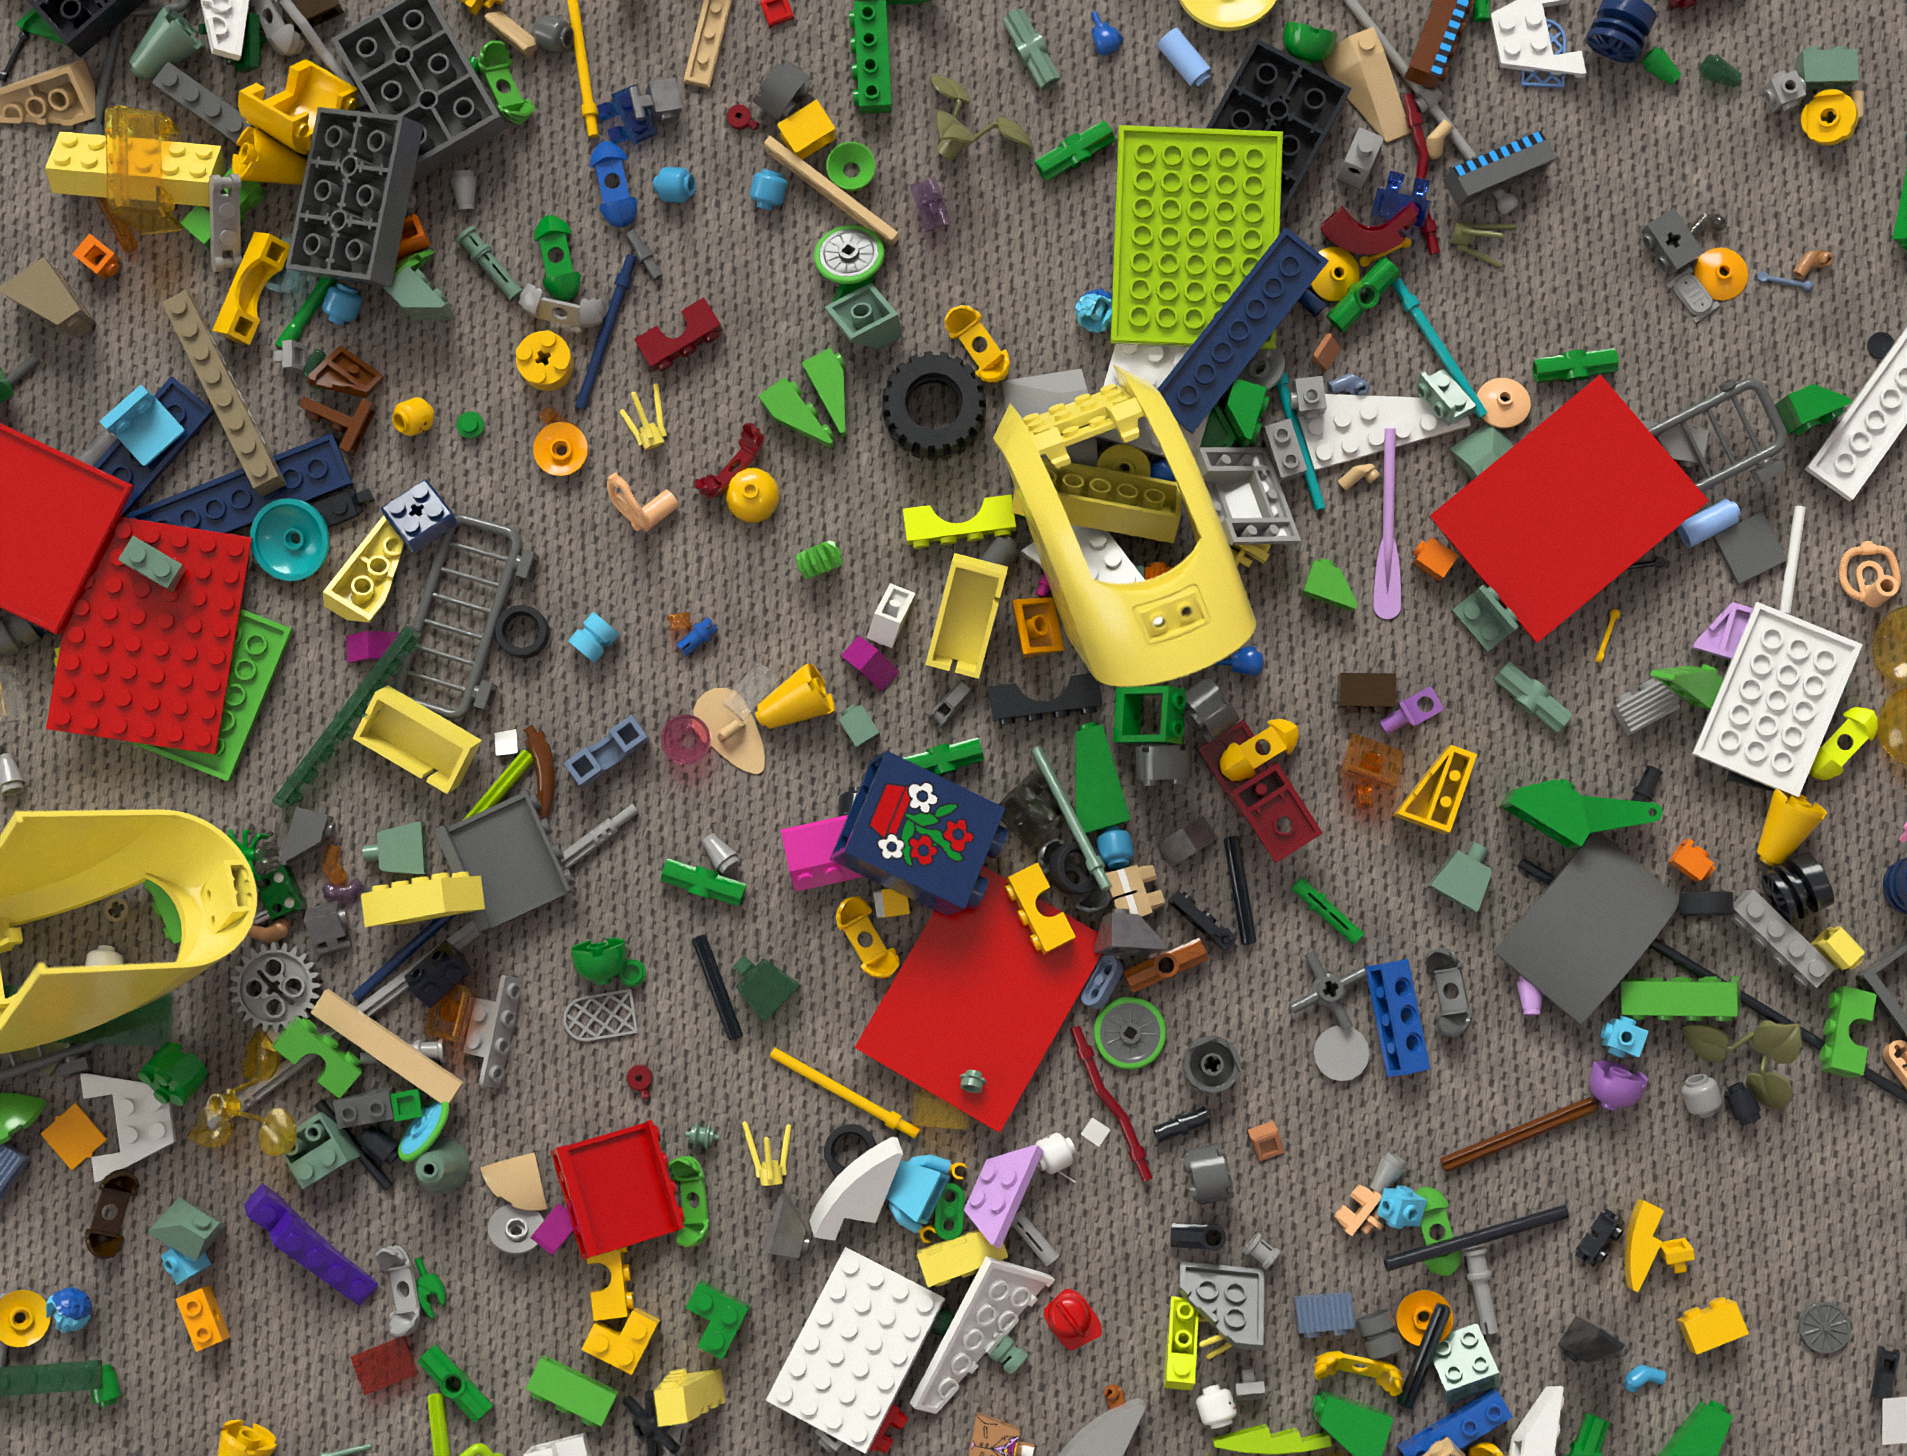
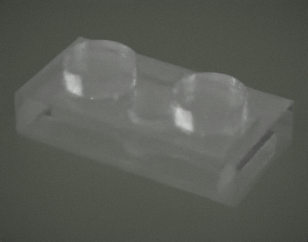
(750, 691)
(11, 696)

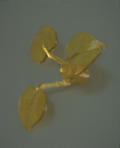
(279, 1129)

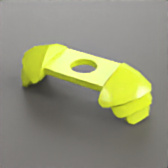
(1860, 726)

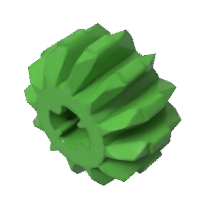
(819, 559)

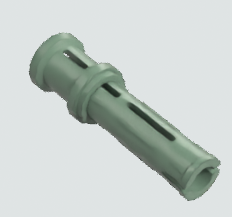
(482, 254)

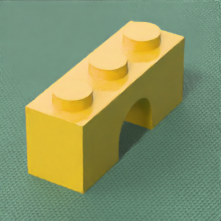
(1047, 932)
(615, 1299)

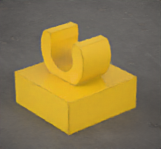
(1676, 1253)

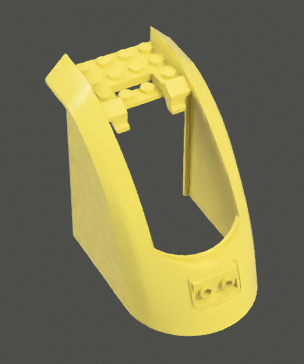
(1115, 621)
(80, 857)

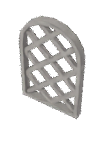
(594, 1017)

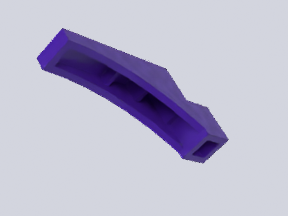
(307, 1246)

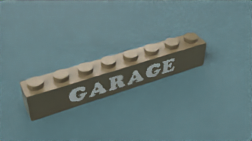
(224, 393)

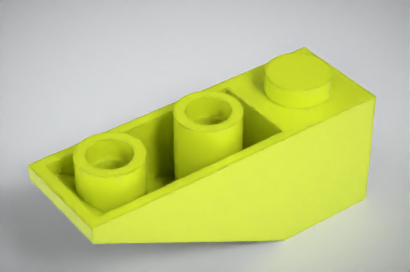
(1181, 1345)

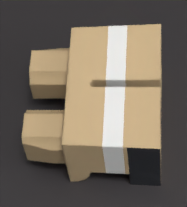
(1130, 880)

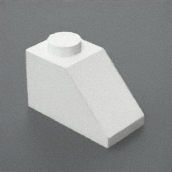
(890, 615)

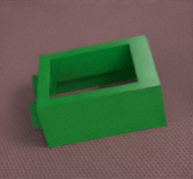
(1129, 711)

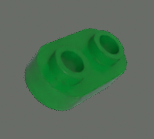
(950, 1211)

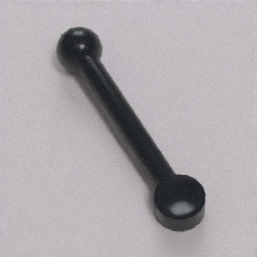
(23, 37)
(1658, 563)

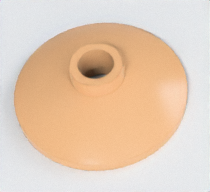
(1502, 413)

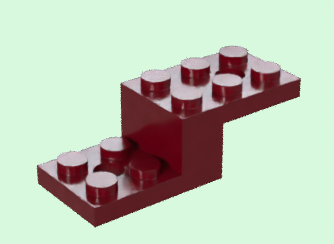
(1263, 797)

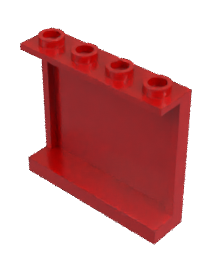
(617, 1189)

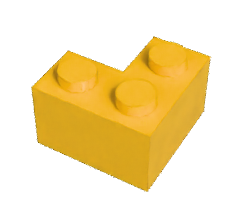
(625, 1347)

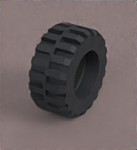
(942, 370)

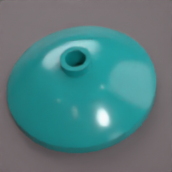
(275, 543)

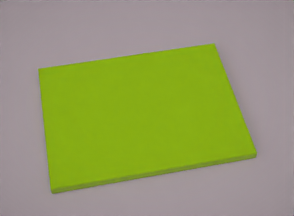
(1189, 226)

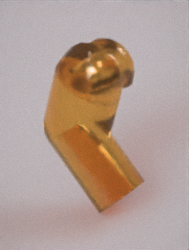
(331, 866)

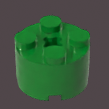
(173, 1074)

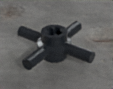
(647, 1427)

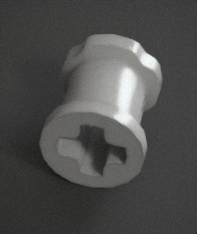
(1261, 1250)

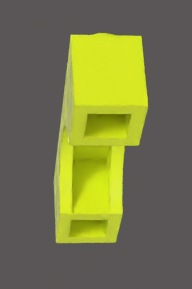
(925, 526)

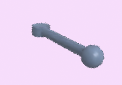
(1763, 277)

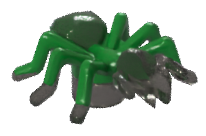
(261, 854)

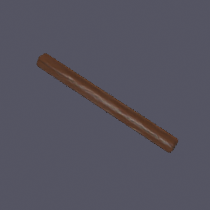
(1518, 1134)

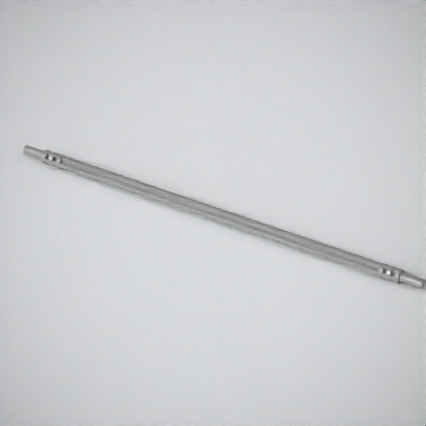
(399, 984)

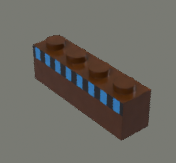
(1437, 42)

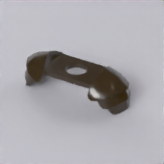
(103, 1235)

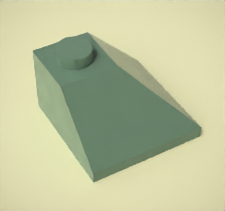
(866, 317)
(1480, 450)
(187, 1229)

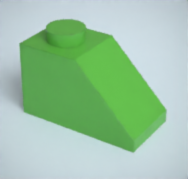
(1328, 585)

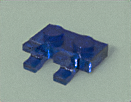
(634, 130)
(1390, 202)

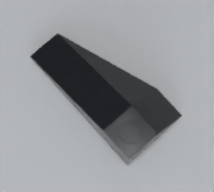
(1590, 1343)

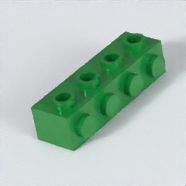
(872, 57)

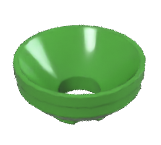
(850, 153)

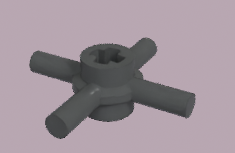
(1338, 994)

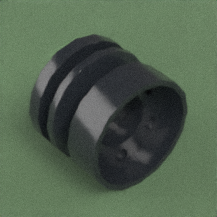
(1797, 888)

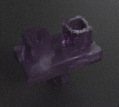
(930, 204)

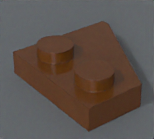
(345, 374)

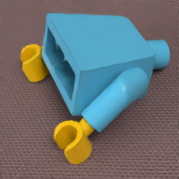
(918, 1189)

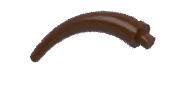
(544, 767)

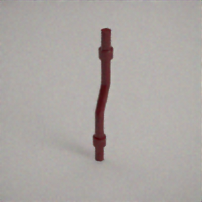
(1414, 122)
(1137, 1154)

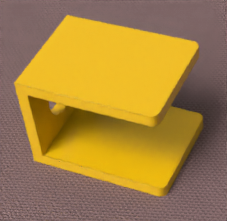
(807, 130)

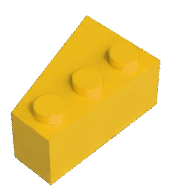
(1439, 792)

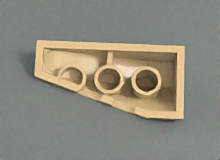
(1364, 67)
(55, 96)

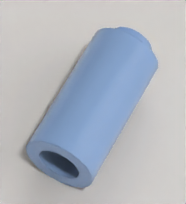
(1185, 58)
(1708, 522)

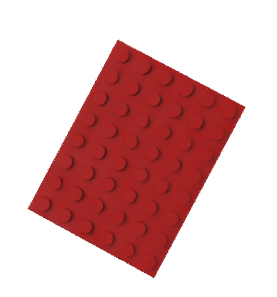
(149, 658)

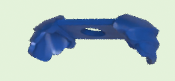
(617, 205)

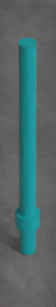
(1411, 304)
(1310, 477)

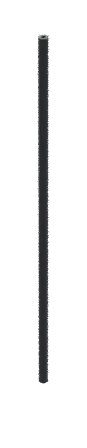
(1746, 999)

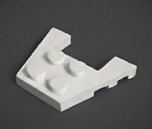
(1525, 43)
(141, 1121)

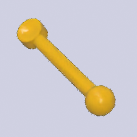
(1365, 261)
(1614, 614)

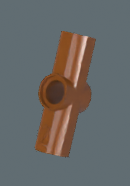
(1182, 957)

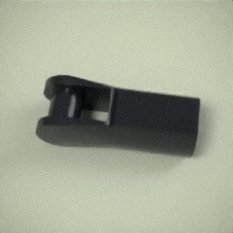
(1884, 1379)

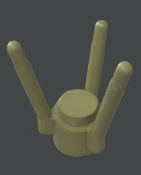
(1465, 233)

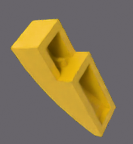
(1640, 1243)

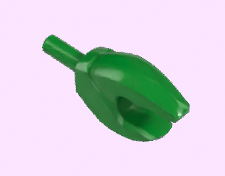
(427, 1285)

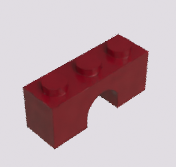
(662, 350)

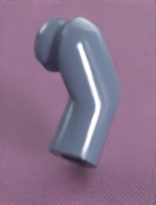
(1349, 383)

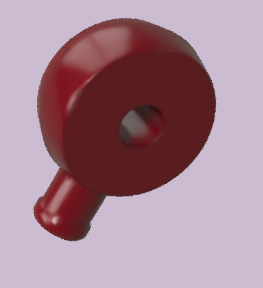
(742, 123)
(642, 1085)

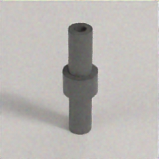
(644, 254)

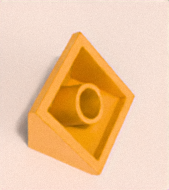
(1037, 626)

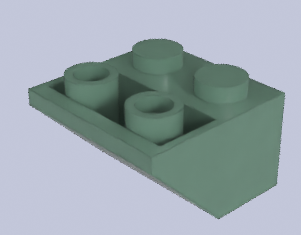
(416, 296)
(319, 1150)

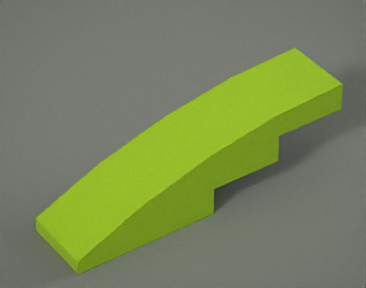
(1259, 1440)

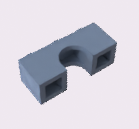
(611, 750)

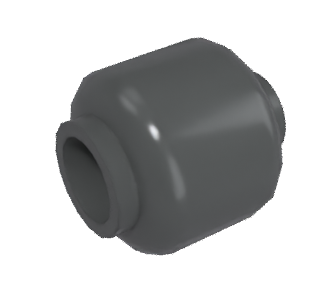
(553, 34)

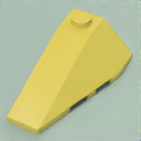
(367, 576)

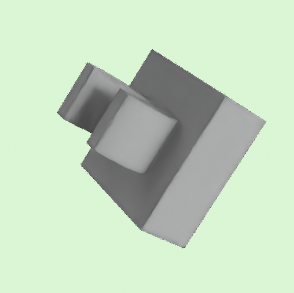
(292, 356)
(1249, 1388)

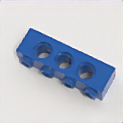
(1397, 1018)
(1461, 1425)

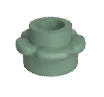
(972, 1081)

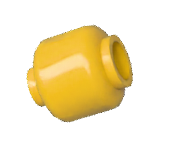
(413, 416)

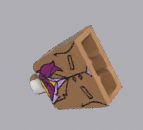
(997, 1438)

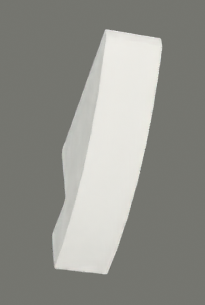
(858, 1190)

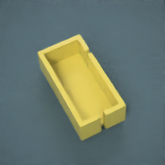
(966, 615)
(417, 739)
(422, 899)

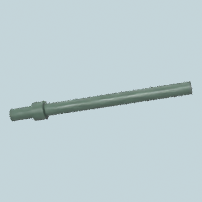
(1094, 863)

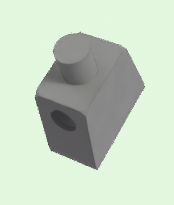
(1361, 157)

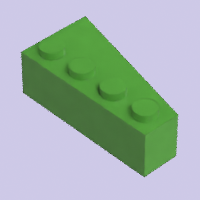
(1681, 998)

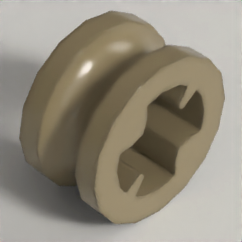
(110, 905)

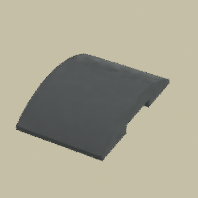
(1588, 927)

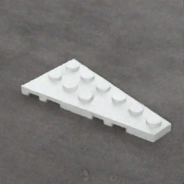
(1102, 555)
(980, 1324)

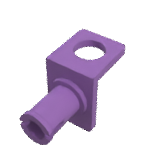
(1410, 711)

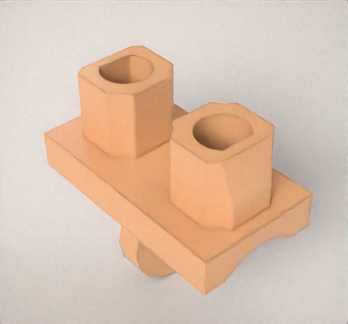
(1352, 1221)

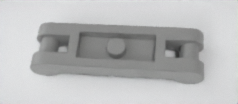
(225, 221)

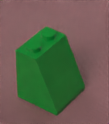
(1352, 1423)

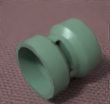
(1008, 1355)

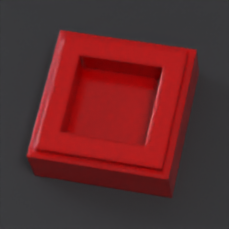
(776, 11)

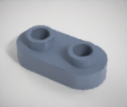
(1102, 981)

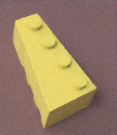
(687, 1395)

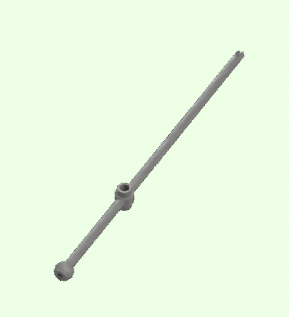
(1427, 101)

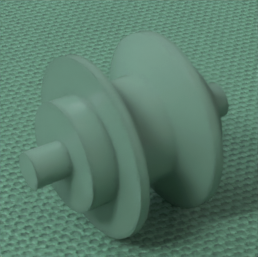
(702, 1135)

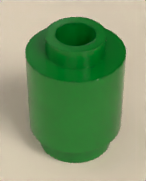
(110, 1390)

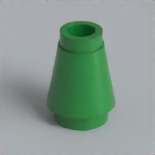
(1660, 65)

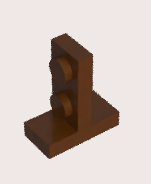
(355, 426)

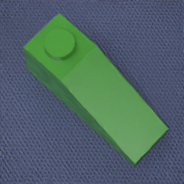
(828, 380)
(1691, 683)

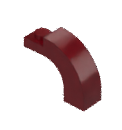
(1365, 239)

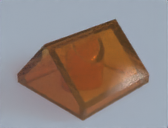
(1371, 762)
(452, 1014)

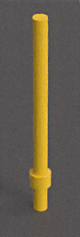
(588, 107)
(891, 1119)

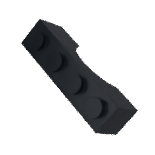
(1010, 703)

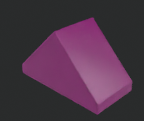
(368, 645)
(870, 663)
(554, 1230)

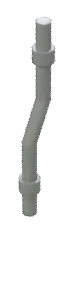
(319, 47)

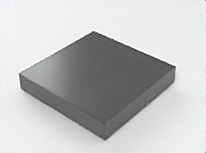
(1749, 548)

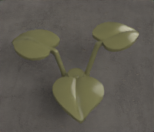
(957, 136)
(1772, 1039)

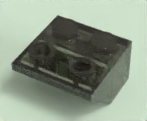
(1031, 809)

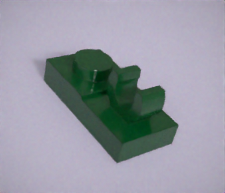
(251, 54)

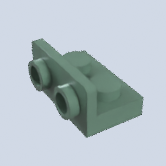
(1445, 396)

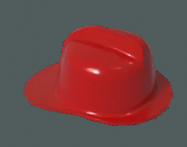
(1072, 1319)

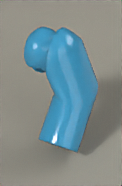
(1641, 1375)

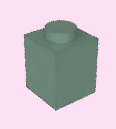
(858, 725)

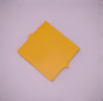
(73, 1136)

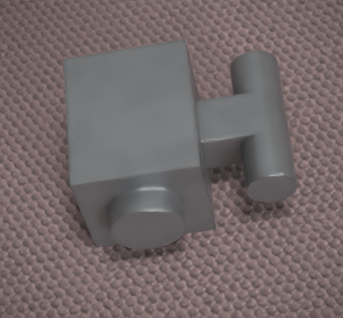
(661, 98)
(327, 924)

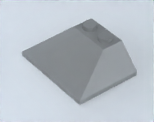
(1041, 392)
(1247, 495)

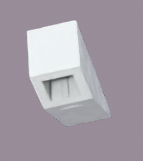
(1540, 1426)

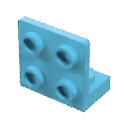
(143, 425)

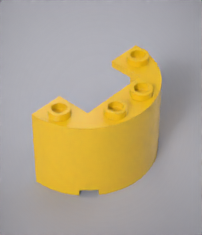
(293, 112)

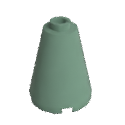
(166, 41)
(450, 1166)

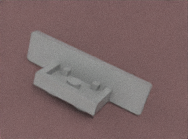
(492, 1029)

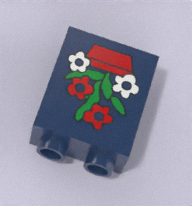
(920, 835)

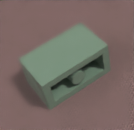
(1828, 68)
(152, 564)

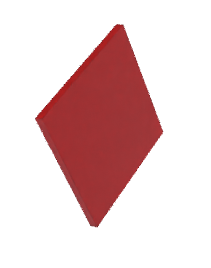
(51, 527)

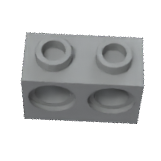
(1284, 450)

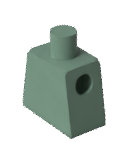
(400, 850)
(1464, 878)

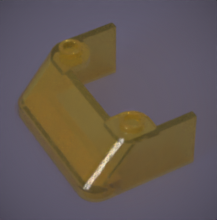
(136, 168)

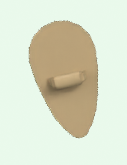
(730, 736)

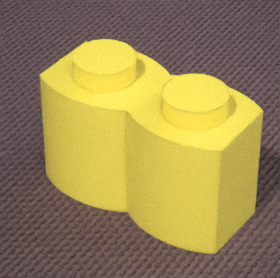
(1838, 948)

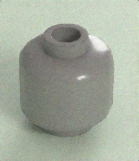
(1701, 1095)

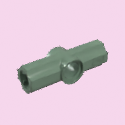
(1031, 49)
(1533, 697)

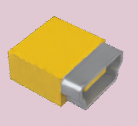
(890, 903)

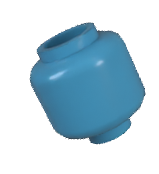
(674, 184)
(768, 189)
(342, 303)
(1115, 847)

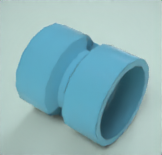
(593, 637)

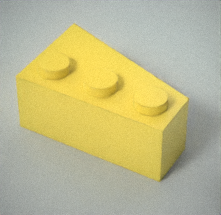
(957, 1257)

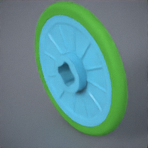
(423, 1131)

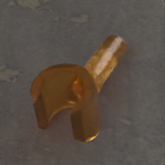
(548, 416)

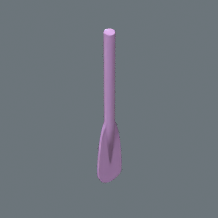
(1387, 573)

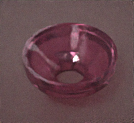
(672, 739)

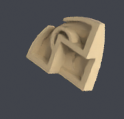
(517, 1182)

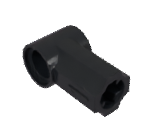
(1193, 1236)

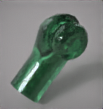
(315, 360)

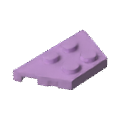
(1724, 632)
(1001, 1192)

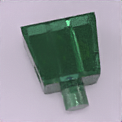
(764, 986)

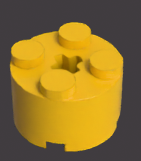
(530, 365)

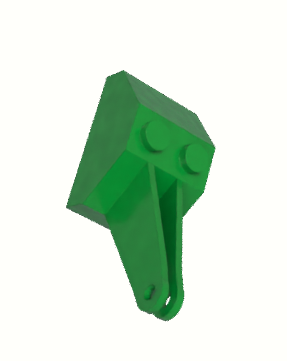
(1569, 817)

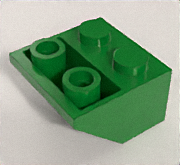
(1810, 407)
(1243, 408)

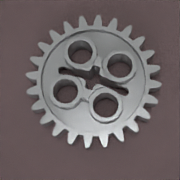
(291, 968)

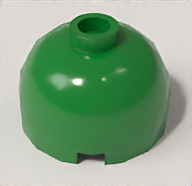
(1308, 43)
(599, 960)

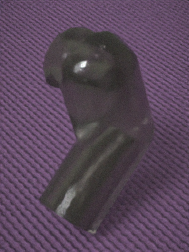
(1707, 223)

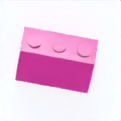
(809, 851)

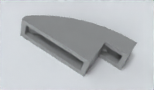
(1107, 1433)

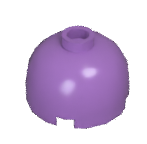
(1616, 1085)

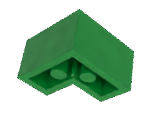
(724, 1314)

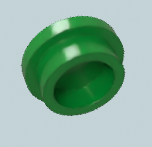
(470, 425)
(633, 973)

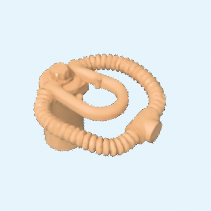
(644, 517)
(1883, 587)

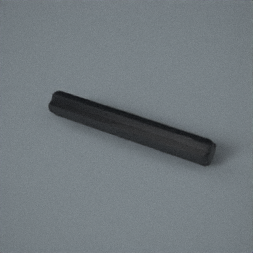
(1240, 890)
(717, 987)
(1424, 1355)

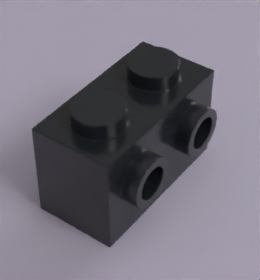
(437, 974)

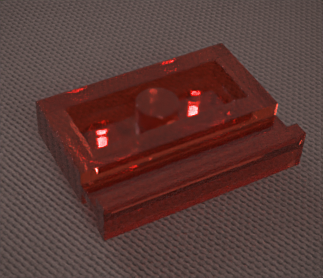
(384, 1365)

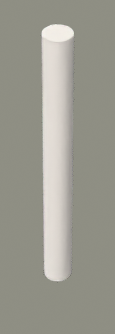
(1792, 562)

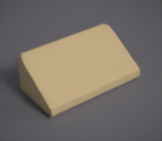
(511, 33)

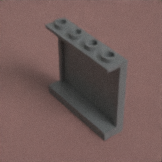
(512, 855)

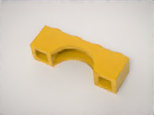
(260, 262)

